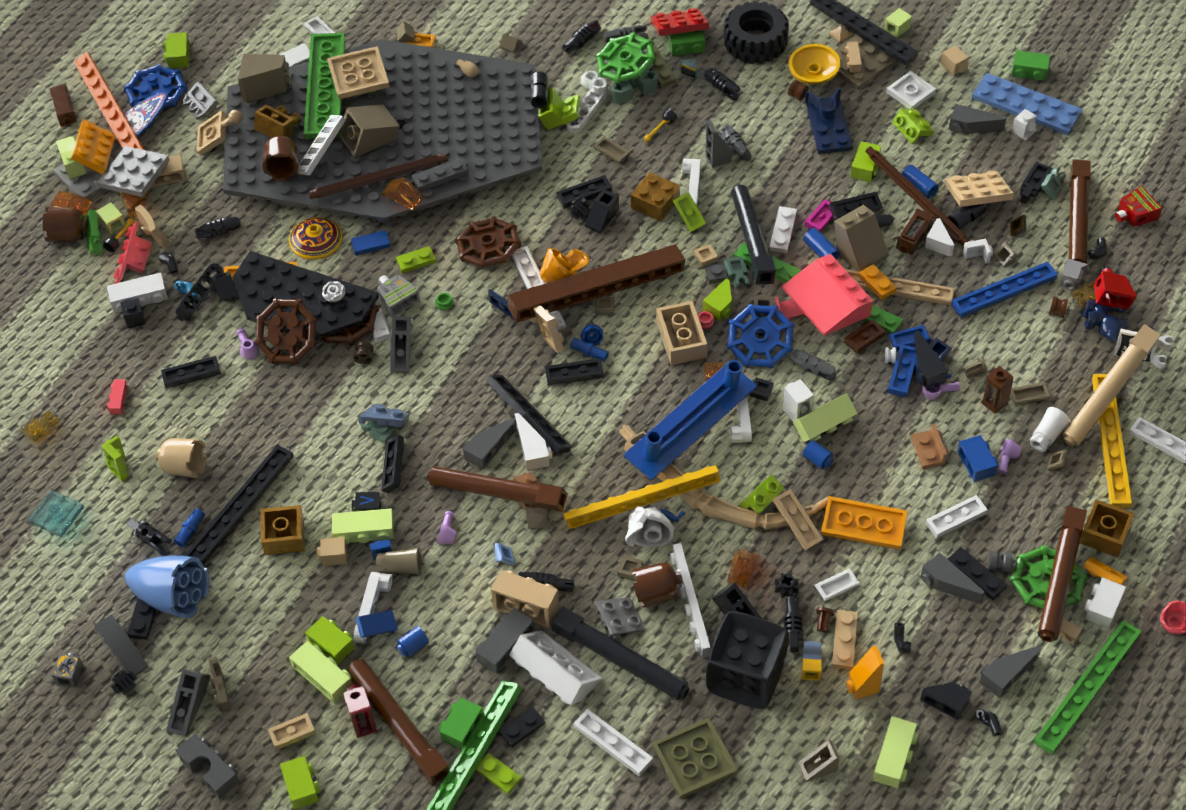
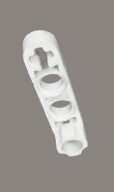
(597, 94)
(693, 167)
(743, 432)
(376, 583)

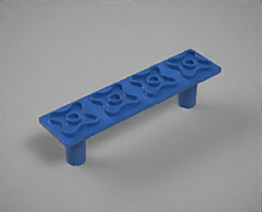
(690, 420)

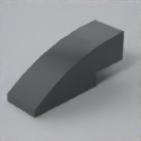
(120, 645)

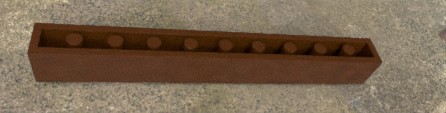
(596, 282)

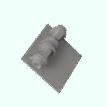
(619, 616)

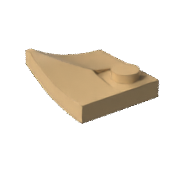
(148, 227)

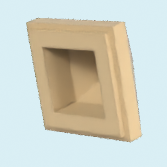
(840, 34)

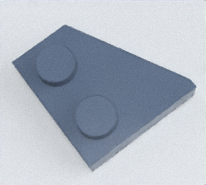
(384, 416)

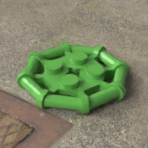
(615, 52)
(1037, 574)

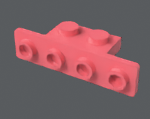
(135, 254)

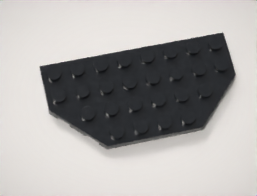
(266, 278)

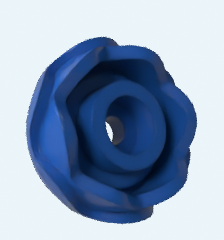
(593, 329)

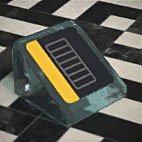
(688, 67)

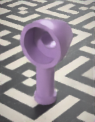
(245, 351)
(941, 388)
(1010, 450)
(447, 534)

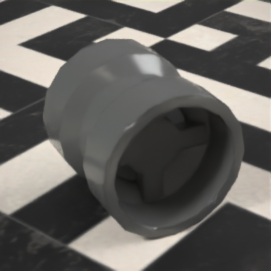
(995, 561)

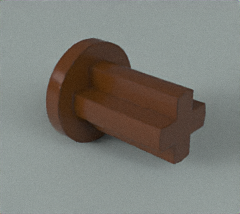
(824, 618)

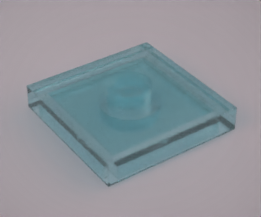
(56, 513)

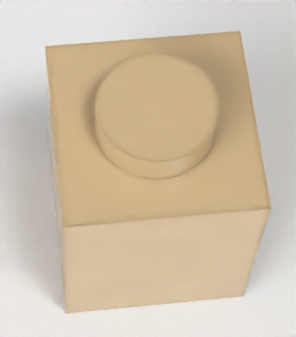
(954, 60)
(332, 551)

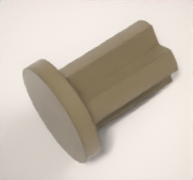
(976, 368)

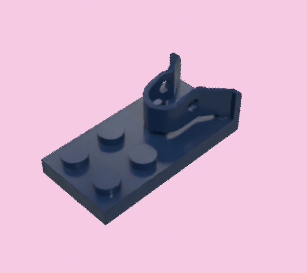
(828, 123)

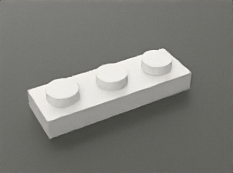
(783, 229)
(956, 516)

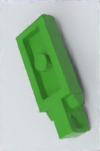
(92, 234)

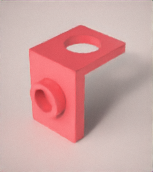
(789, 308)

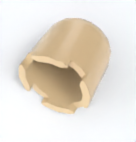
(182, 457)

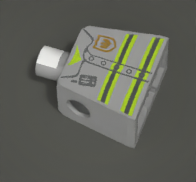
(397, 294)

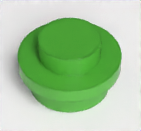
(444, 301)

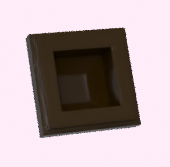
(1018, 225)

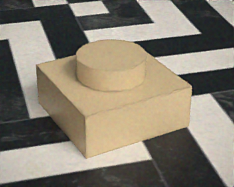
(705, 255)

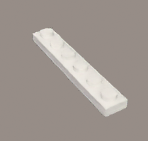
(691, 608)

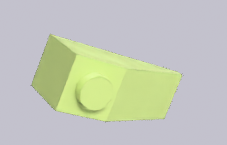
(72, 167)

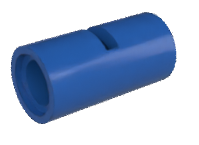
(920, 181)
(820, 244)

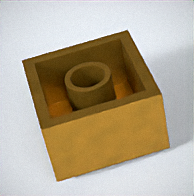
(655, 196)
(1106, 528)
(282, 530)

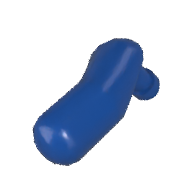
(672, 517)

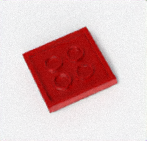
(679, 22)

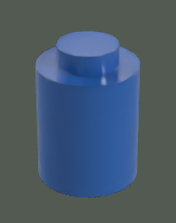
(818, 455)
(412, 642)

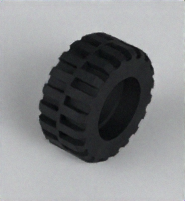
(756, 17)

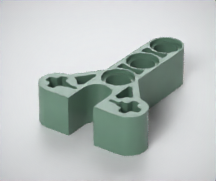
(624, 92)

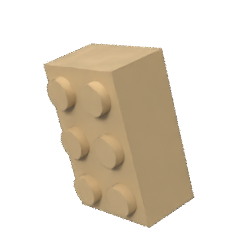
(681, 333)
(526, 595)

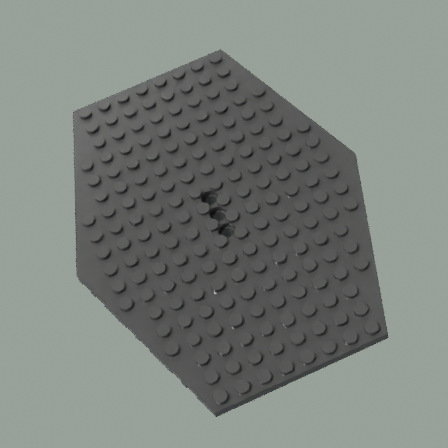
(438, 112)

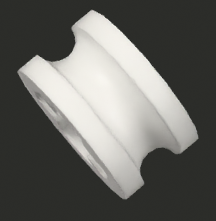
(890, 355)

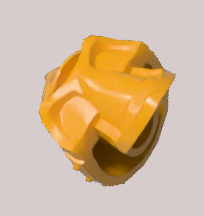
(559, 266)

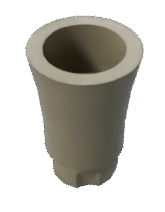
(401, 561)

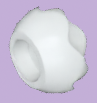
(587, 78)
(333, 291)

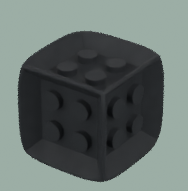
(747, 660)

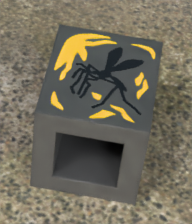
(67, 670)

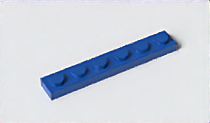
(1004, 289)

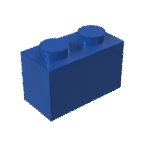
(977, 458)

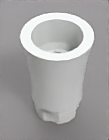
(1049, 429)

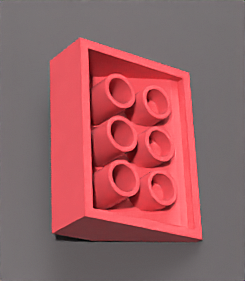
(829, 295)

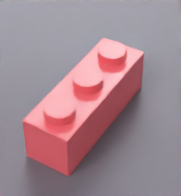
(117, 396)

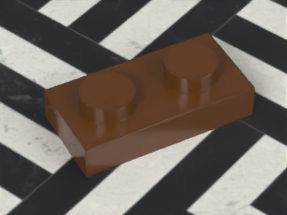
(864, 336)

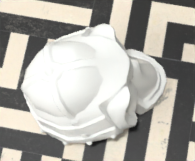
(649, 526)

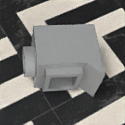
(1073, 274)

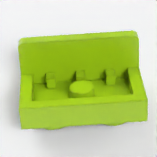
(912, 124)

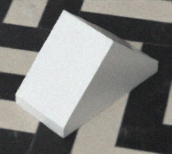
(939, 239)

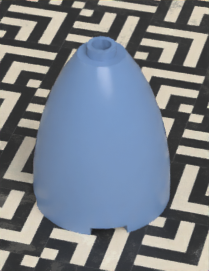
(170, 583)

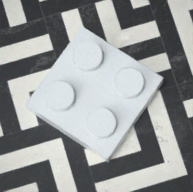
(911, 90)

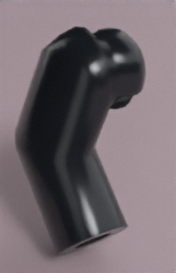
(1098, 251)
(989, 719)

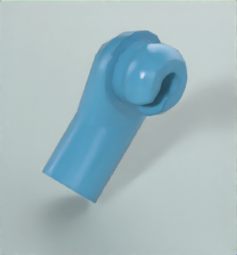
(184, 287)

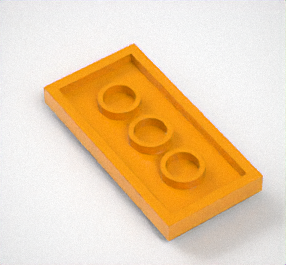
(93, 146)
(864, 522)

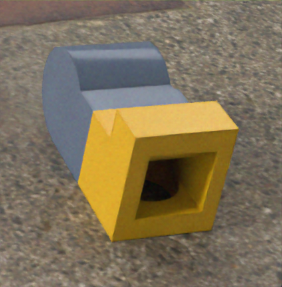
(811, 661)

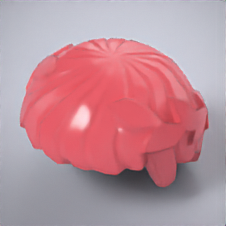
(1174, 617)

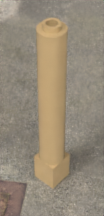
(1111, 385)

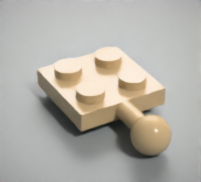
(214, 130)
(548, 328)

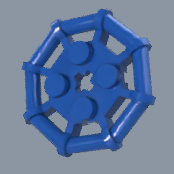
(153, 81)
(761, 325)

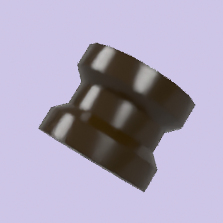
(363, 353)

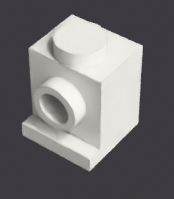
(1024, 124)

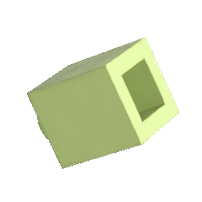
(898, 22)
(110, 218)

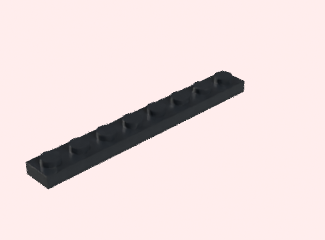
(866, 30)
(240, 504)

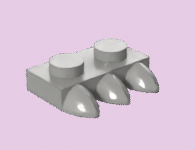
(200, 99)

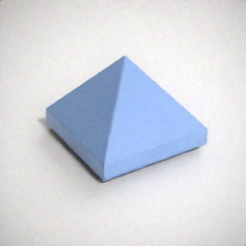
(504, 554)

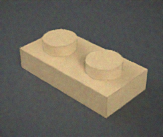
(291, 731)

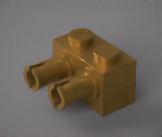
(275, 121)

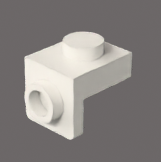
(978, 248)

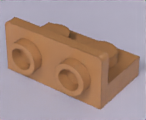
(930, 448)

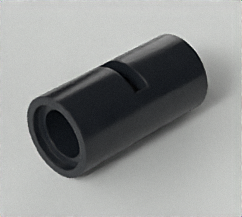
(539, 90)
(966, 215)

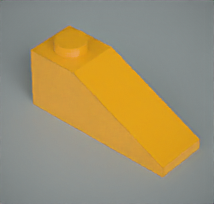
(866, 675)

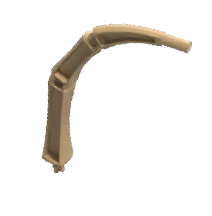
(714, 506)

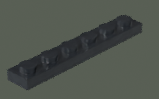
(522, 406)

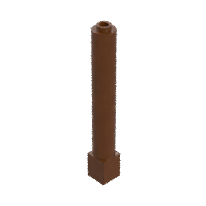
(1079, 204)
(543, 495)
(1061, 574)
(426, 757)

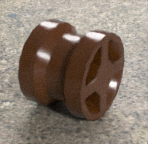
(798, 90)
(1058, 306)

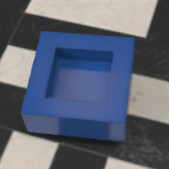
(380, 546)

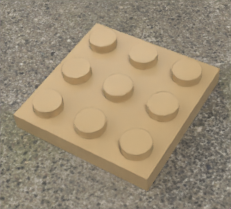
(358, 72)
(979, 188)

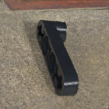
(185, 310)

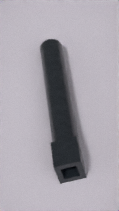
(762, 263)
(575, 629)

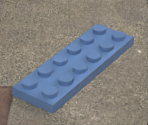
(1015, 98)

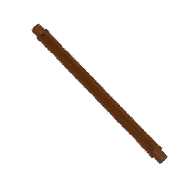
(377, 176)
(916, 195)

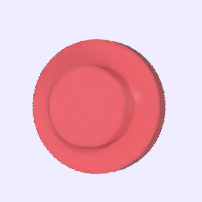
(706, 319)

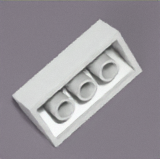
(554, 666)

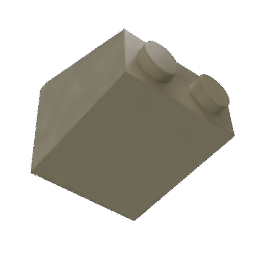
(263, 76)
(367, 128)
(860, 238)

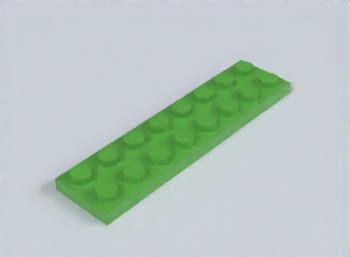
(321, 92)

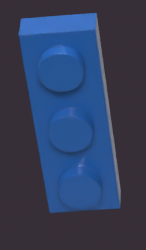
(902, 371)

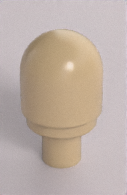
(468, 68)

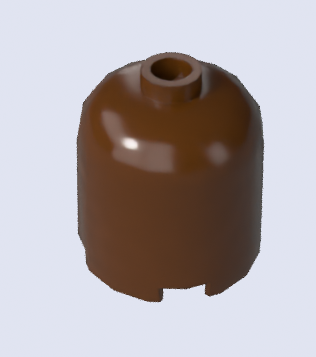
(280, 158)
(63, 224)
(656, 584)

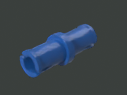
(589, 349)
(189, 527)

